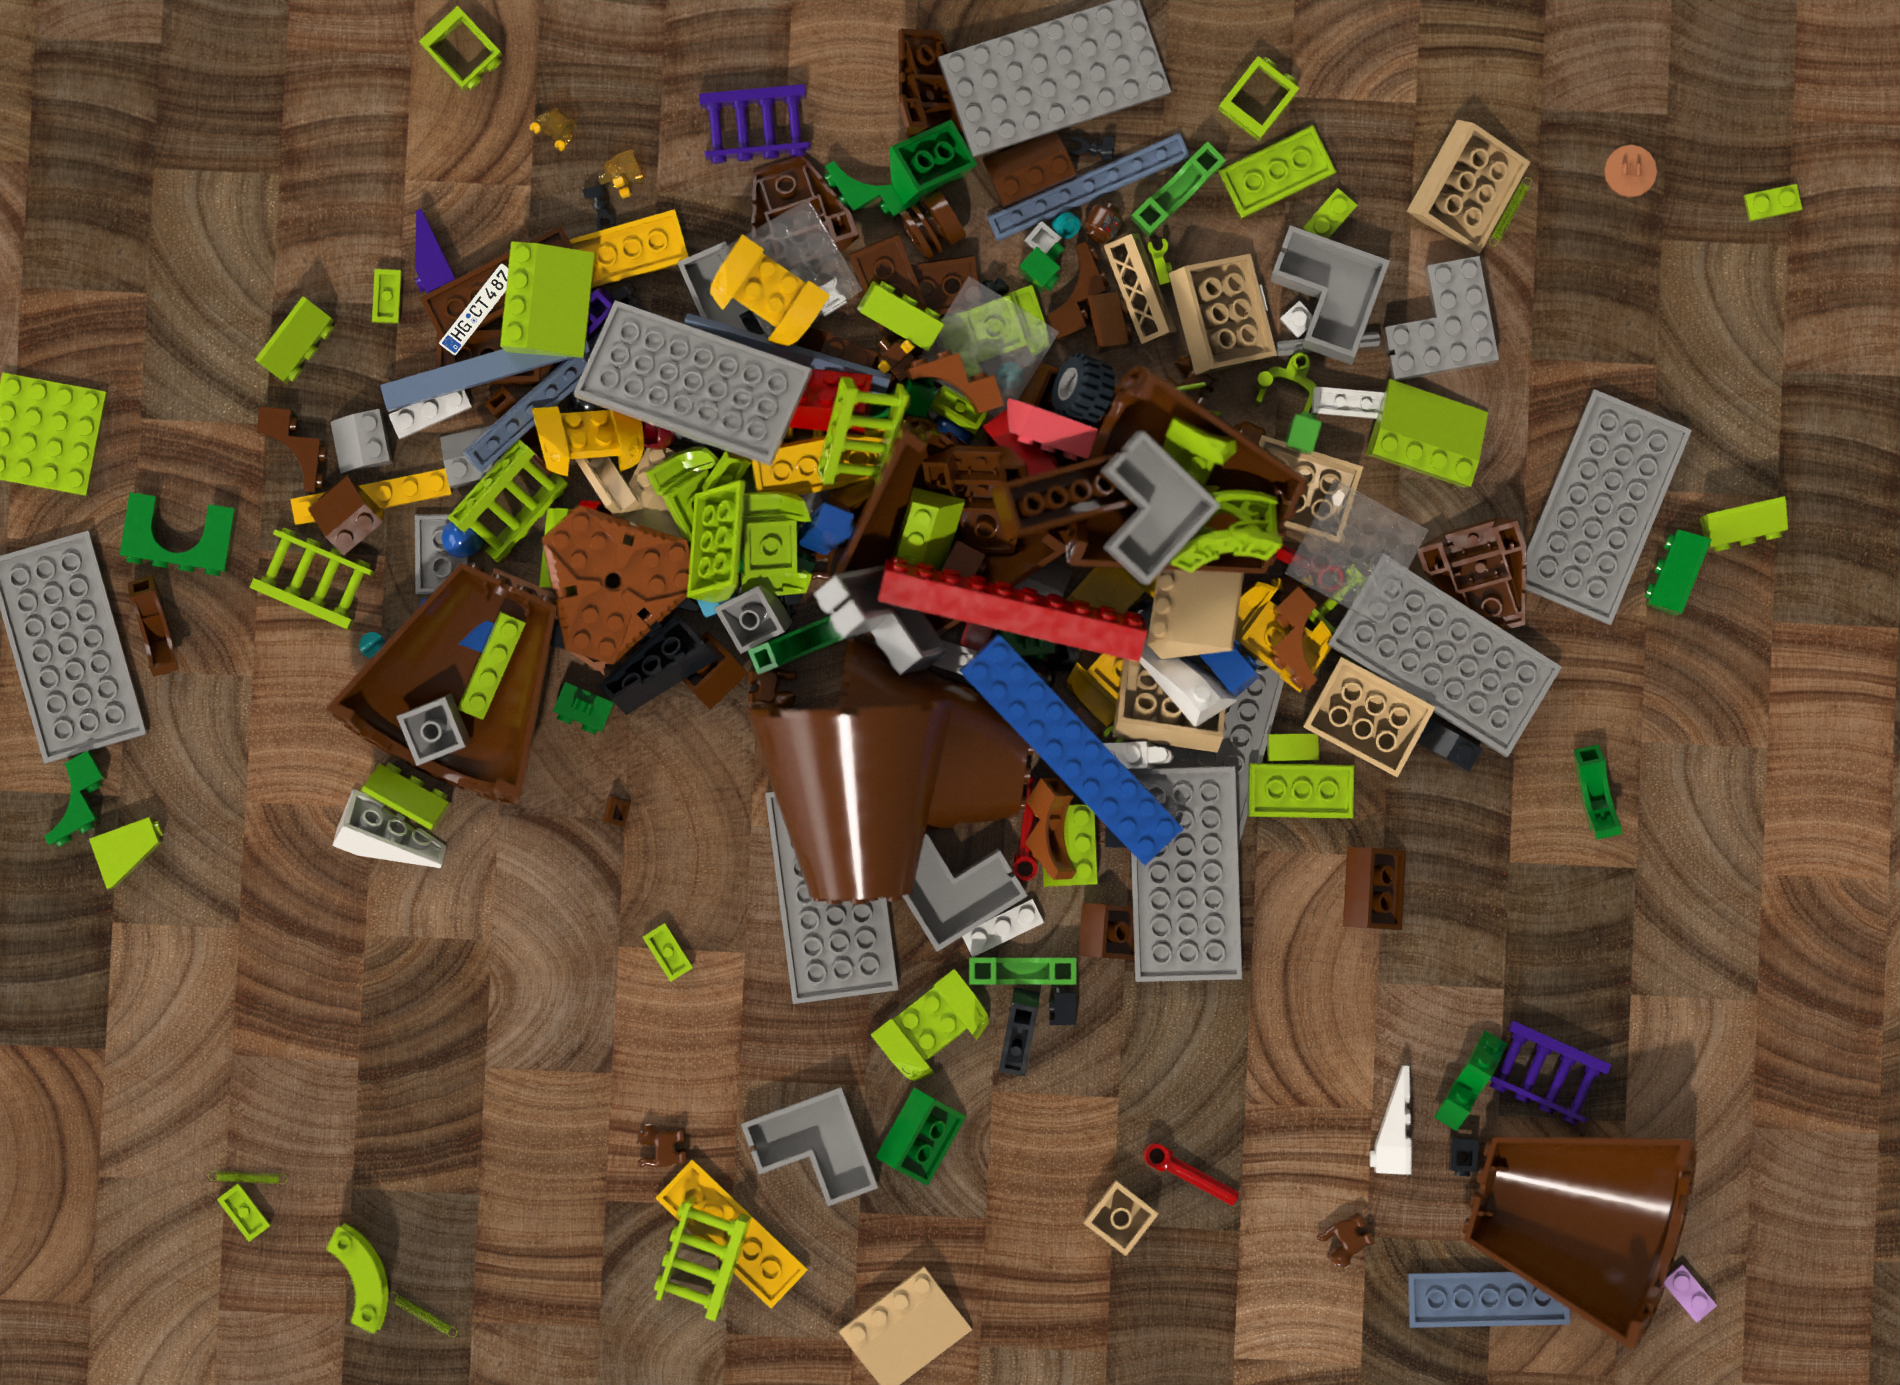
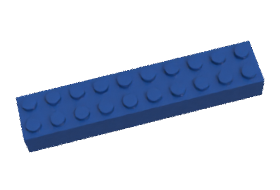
(1071, 749)

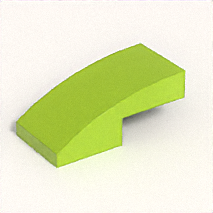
(1292, 747)

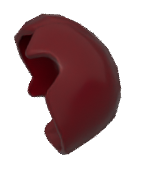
(657, 437)

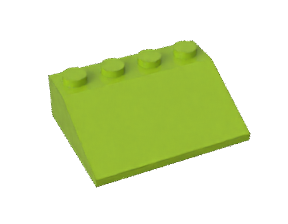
(547, 300)
(1428, 434)
(716, 542)

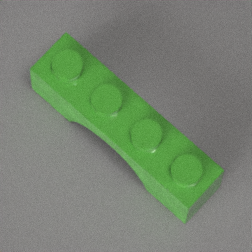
(1178, 189)
(1302, 433)
(1022, 971)

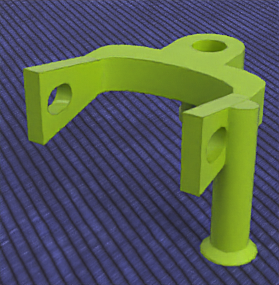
(1291, 373)

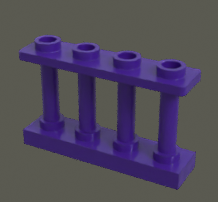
(739, 101)
(1569, 1057)

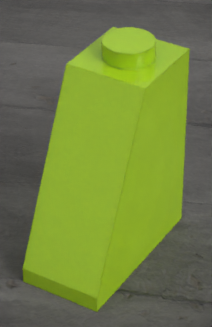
(125, 849)

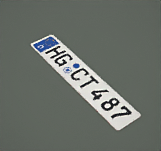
(476, 311)

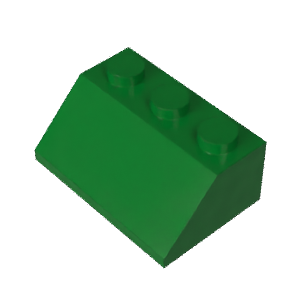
(929, 161)
(1677, 572)
(920, 1136)

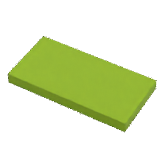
(1277, 172)
(1300, 790)

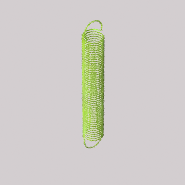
(1502, 218)
(247, 1177)
(423, 1312)

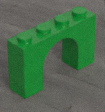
(211, 552)

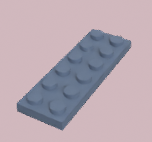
(1480, 1300)

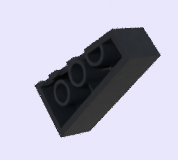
(657, 666)

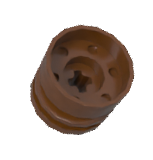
(932, 224)

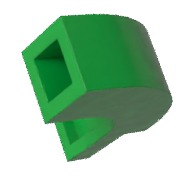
(1595, 792)

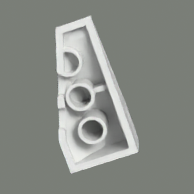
(1188, 685)
(377, 833)
(1392, 1144)

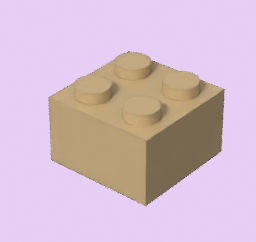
(1120, 1217)

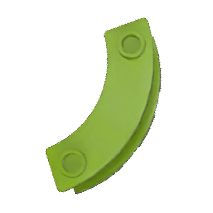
(1241, 537)
(367, 1275)

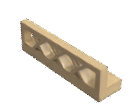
(1148, 283)
(609, 485)

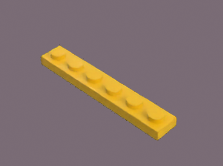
(386, 493)

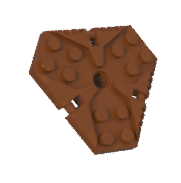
(604, 619)

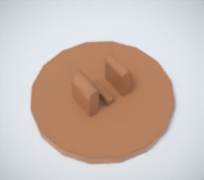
(1630, 171)

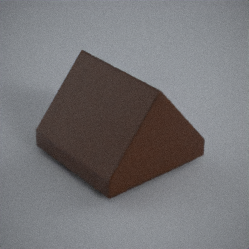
(616, 811)

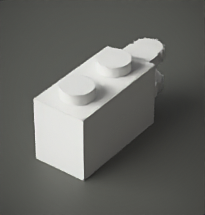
(1140, 754)

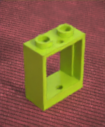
(442, 30)
(1243, 119)

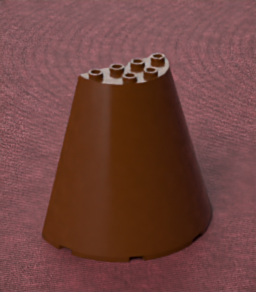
(1149, 405)
(878, 524)
(428, 663)
(981, 755)
(854, 791)
(1586, 1221)

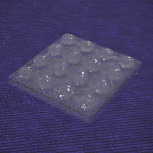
(806, 250)
(992, 339)
(1356, 551)

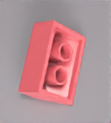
(1050, 430)

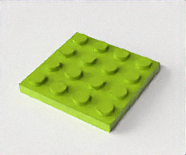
(49, 433)

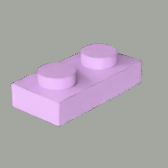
(1689, 1293)

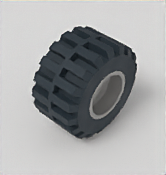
(1083, 389)

